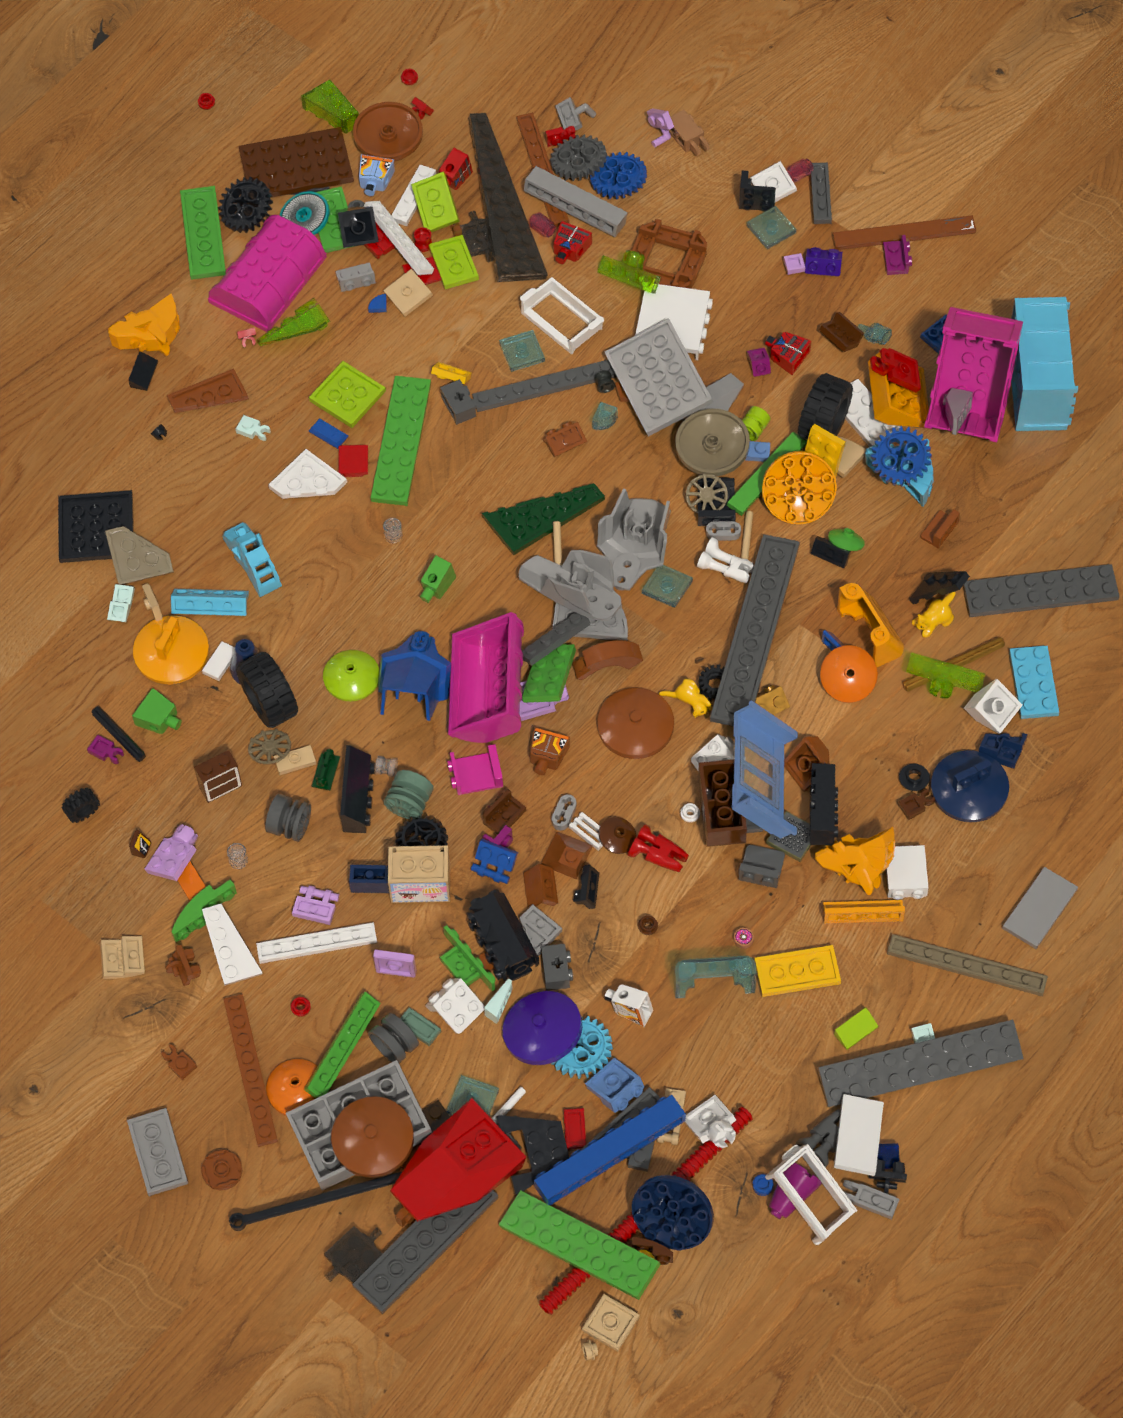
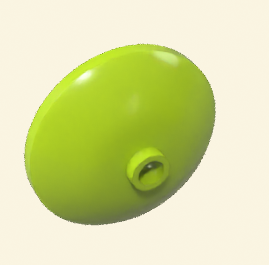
(352, 684)

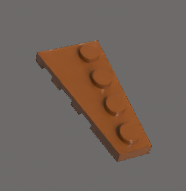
(211, 392)

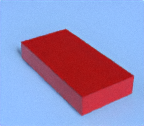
(575, 1128)

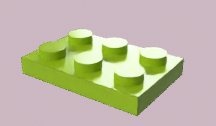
(435, 202)
(453, 262)

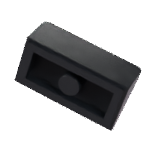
(142, 371)

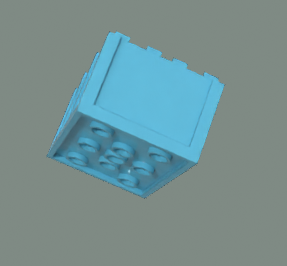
(1043, 365)

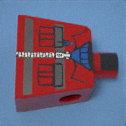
(457, 168)
(571, 242)
(788, 351)

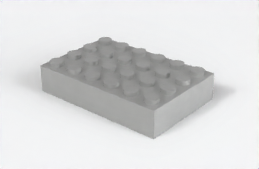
(315, 1119)

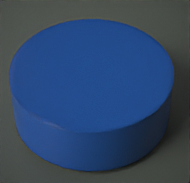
(762, 1186)

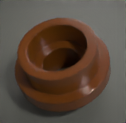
(647, 920)

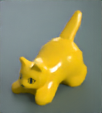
(937, 613)
(689, 694)

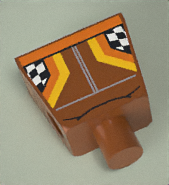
(548, 750)

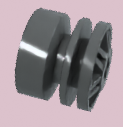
(288, 817)

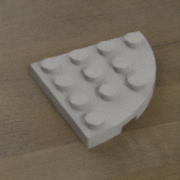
(609, 630)

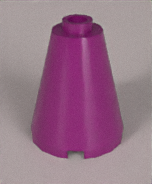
(801, 1182)

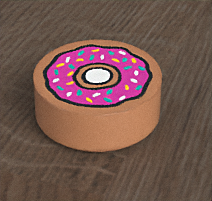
(743, 938)

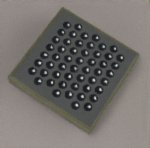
(793, 845)

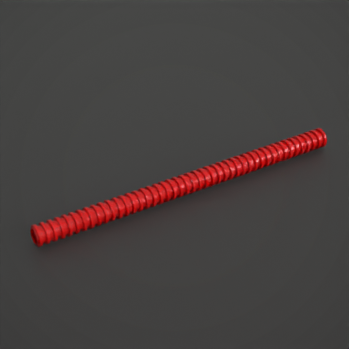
(628, 1227)

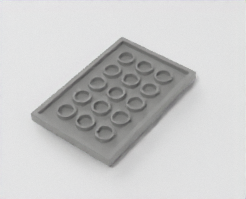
(658, 377)

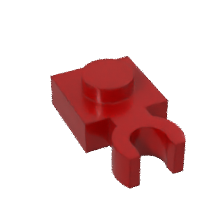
(557, 135)

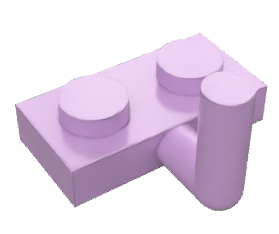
(662, 120)

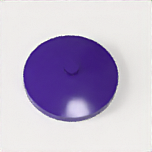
(542, 1028)

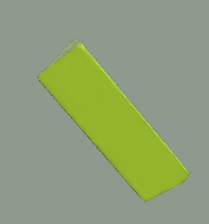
(855, 1028)

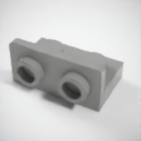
(355, 277)

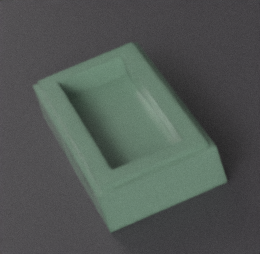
(420, 1026)

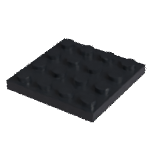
(85, 520)

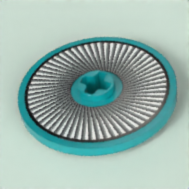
(310, 203)

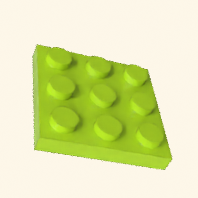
(347, 394)

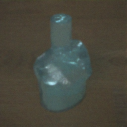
(876, 333)

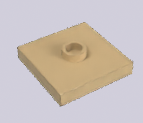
(408, 292)
(610, 1322)

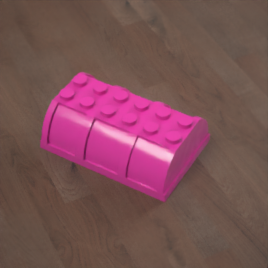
(269, 273)
(486, 680)

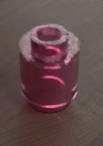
(800, 169)
(542, 225)

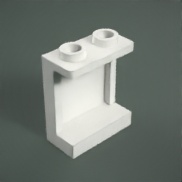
(908, 873)

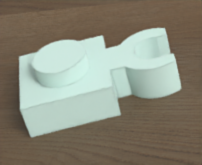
(250, 427)

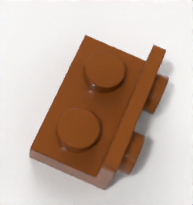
(565, 439)

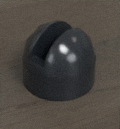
(160, 430)

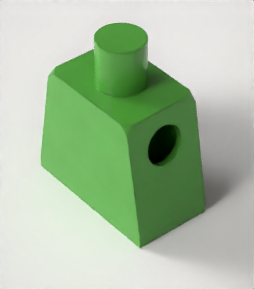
(437, 579)
(156, 713)

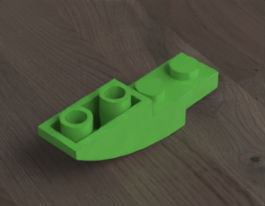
(192, 915)

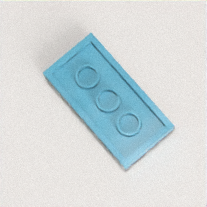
(1034, 682)

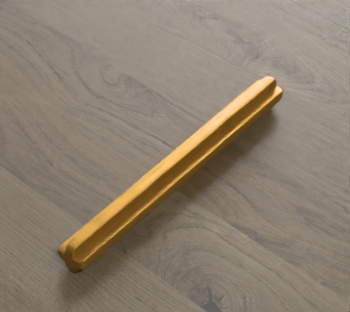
(960, 660)

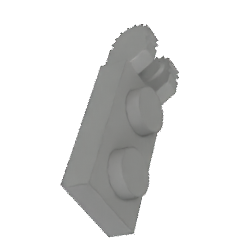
(872, 1199)

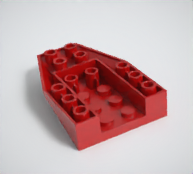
(457, 1164)

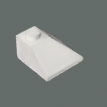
(993, 706)

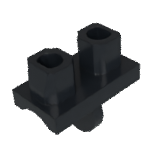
(897, 1175)

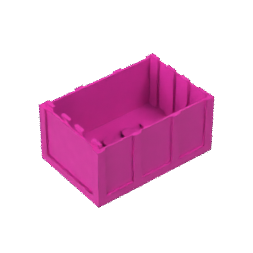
(978, 358)

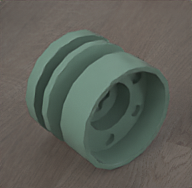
(408, 794)

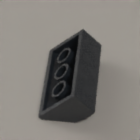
(356, 791)

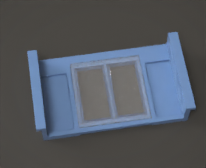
(760, 768)

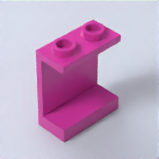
(476, 772)

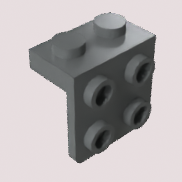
(761, 866)

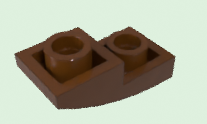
(659, 1251)

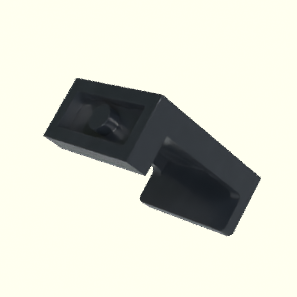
(710, 515)

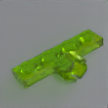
(630, 271)
(944, 675)

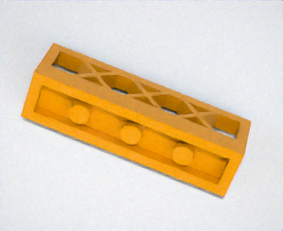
(863, 911)

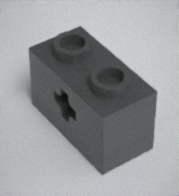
(458, 401)
(553, 956)

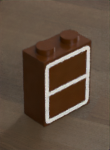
(218, 776)

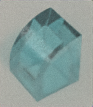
(604, 416)

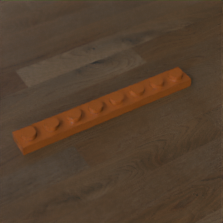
(250, 1070)

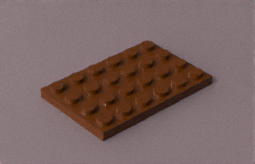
(298, 162)

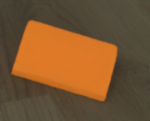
(190, 881)

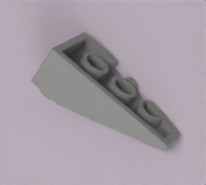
(723, 393)

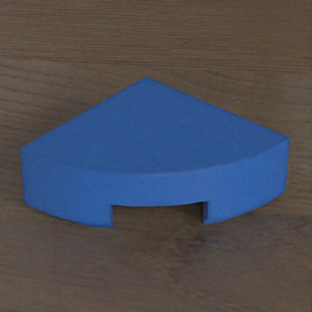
(378, 304)

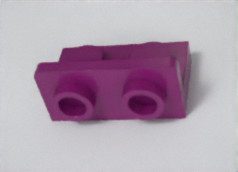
(897, 256)

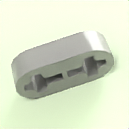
(723, 530)
(560, 810)

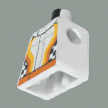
(630, 1003)

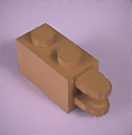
(687, 133)

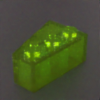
(330, 104)

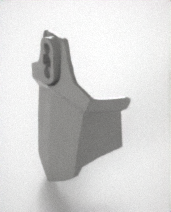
(634, 537)

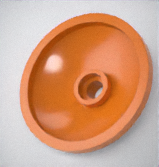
(835, 678)
(279, 1086)

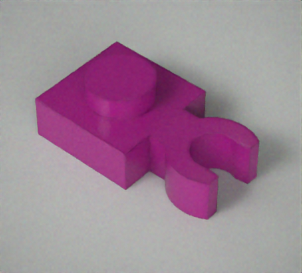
(104, 748)

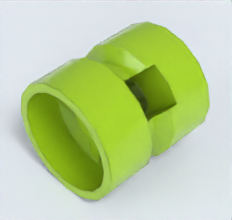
(756, 422)

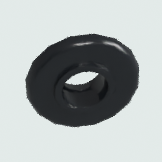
(914, 785)

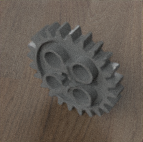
(578, 157)

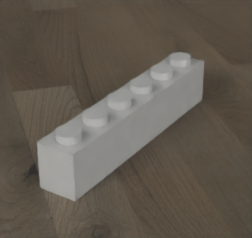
(575, 201)

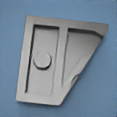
(539, 928)

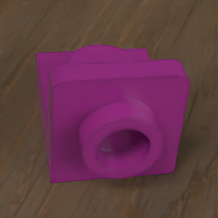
(759, 361)

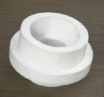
(690, 808)

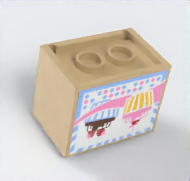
(419, 874)

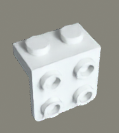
(717, 749)
(456, 1004)

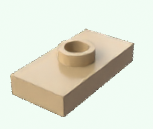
(151, 602)
(296, 760)

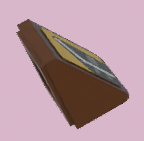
(139, 844)

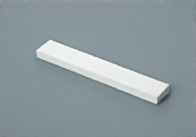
(400, 239)
(316, 943)

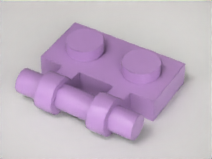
(314, 909)

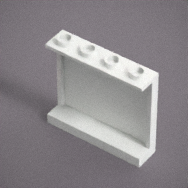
(684, 308)

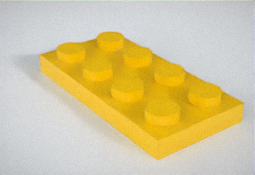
(797, 971)

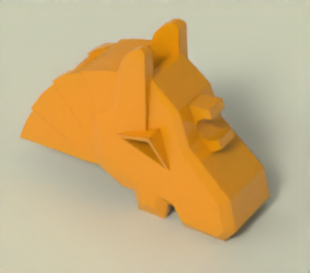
(148, 329)
(860, 858)

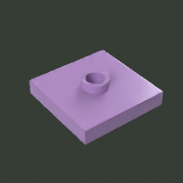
(394, 963)

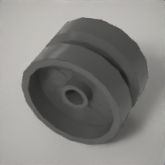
(393, 1038)

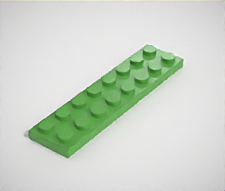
(401, 440)
(579, 1245)

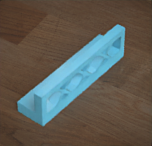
(209, 602)

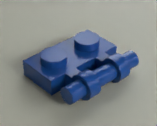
(497, 856)

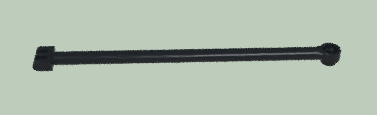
(312, 1201)

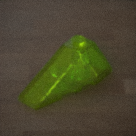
(307, 319)

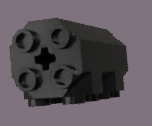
(501, 936)

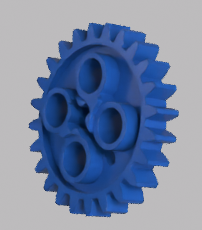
(619, 176)
(885, 452)

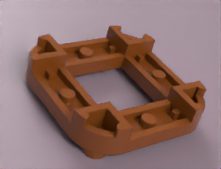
(693, 243)

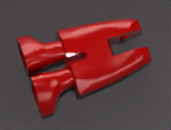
(660, 852)

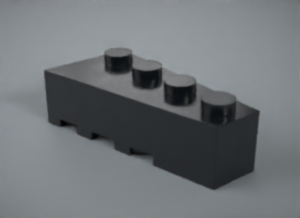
(823, 805)

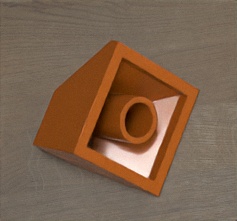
(800, 760)
(567, 855)

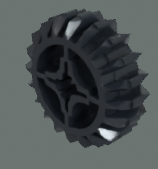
(433, 833)

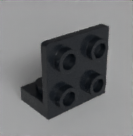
(755, 197)

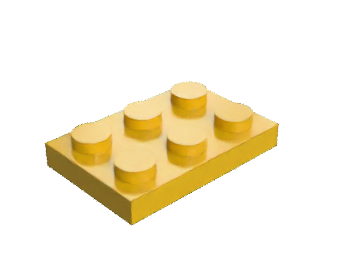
(826, 446)

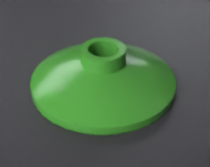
(846, 539)

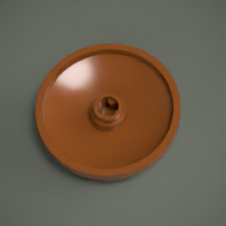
(388, 130)
(635, 723)
(372, 1137)

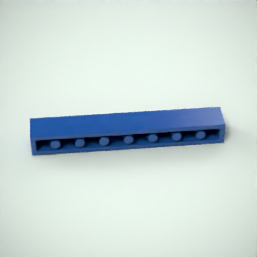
(609, 1150)

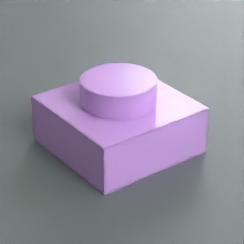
(794, 264)

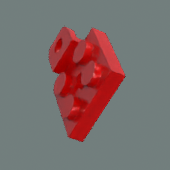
(900, 368)

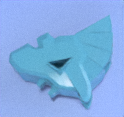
(919, 490)
(237, 540)

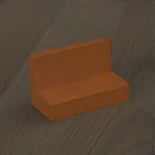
(940, 528)
(540, 886)

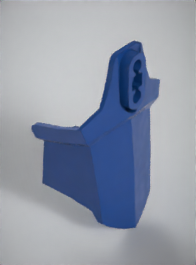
(417, 670)

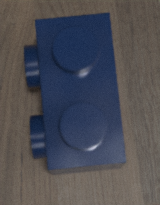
(369, 879)

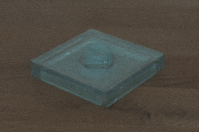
(771, 227)
(522, 350)
(667, 585)
(469, 1088)

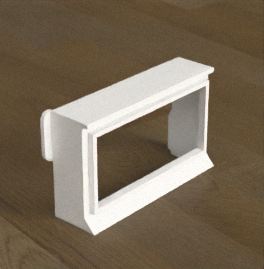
(535, 296)
(827, 1180)

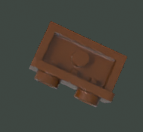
(842, 332)
(503, 812)

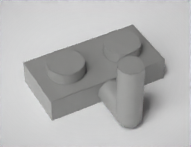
(570, 114)

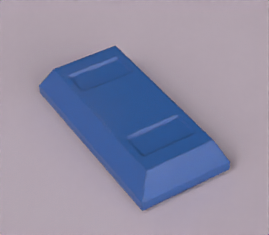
(328, 433)

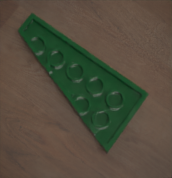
(534, 519)

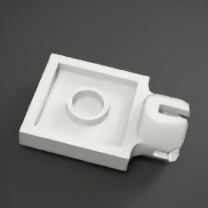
(712, 1122)

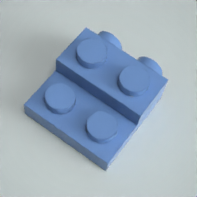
(615, 1085)

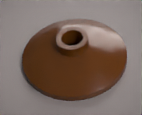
(612, 840)

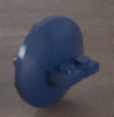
(970, 786)
(672, 1212)

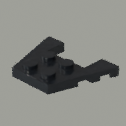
(543, 1145)

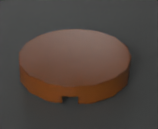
(221, 1170)

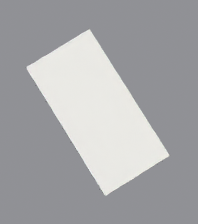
(858, 1135)

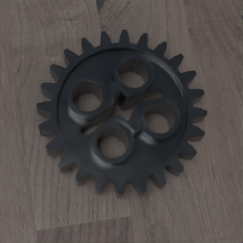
(258, 207)

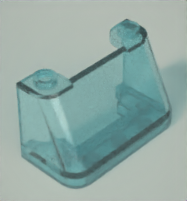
(737, 965)

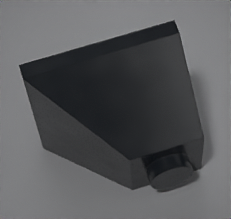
(357, 226)

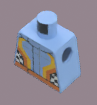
(375, 173)

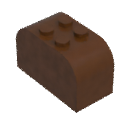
(720, 821)

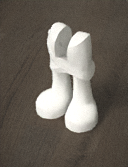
(737, 569)

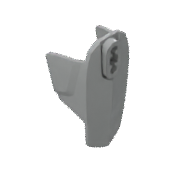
(579, 584)

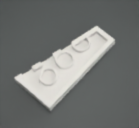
(230, 950)

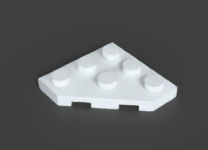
(307, 478)

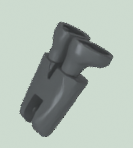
(826, 1135)

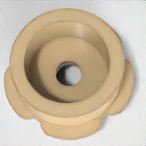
(589, 1350)

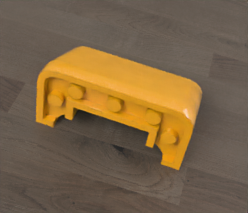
(860, 604)

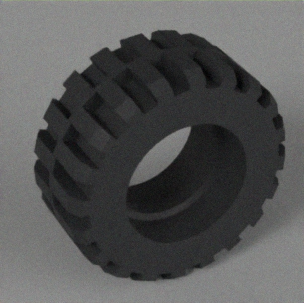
(826, 405)
(267, 689)

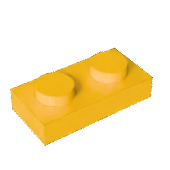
(446, 371)

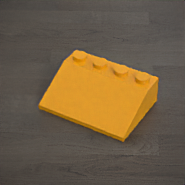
(897, 404)

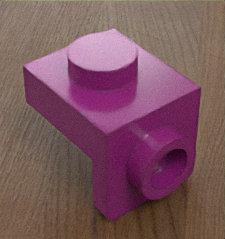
(503, 839)

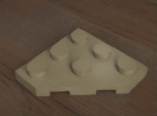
(136, 557)

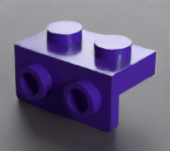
(823, 262)

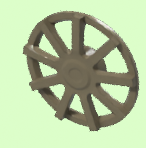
(707, 493)
(269, 747)

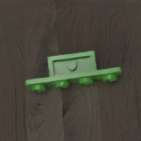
(462, 963)

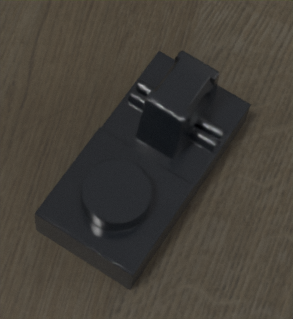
(827, 551)
(588, 893)

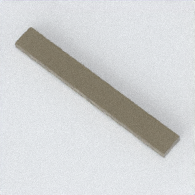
(967, 965)

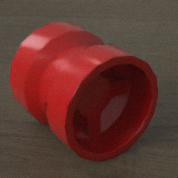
(422, 239)

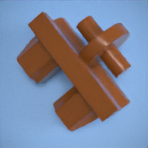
(180, 967)

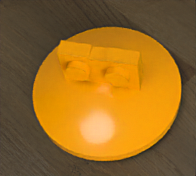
(799, 487)
(171, 650)

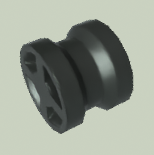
(604, 381)

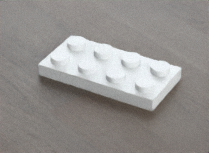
(861, 415)

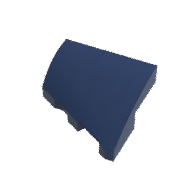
(1003, 748)

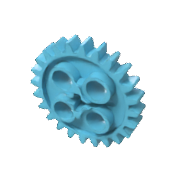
(590, 1033)

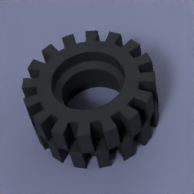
(709, 674)
(80, 805)

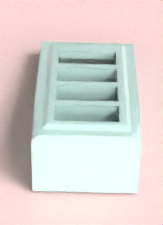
(496, 1005)

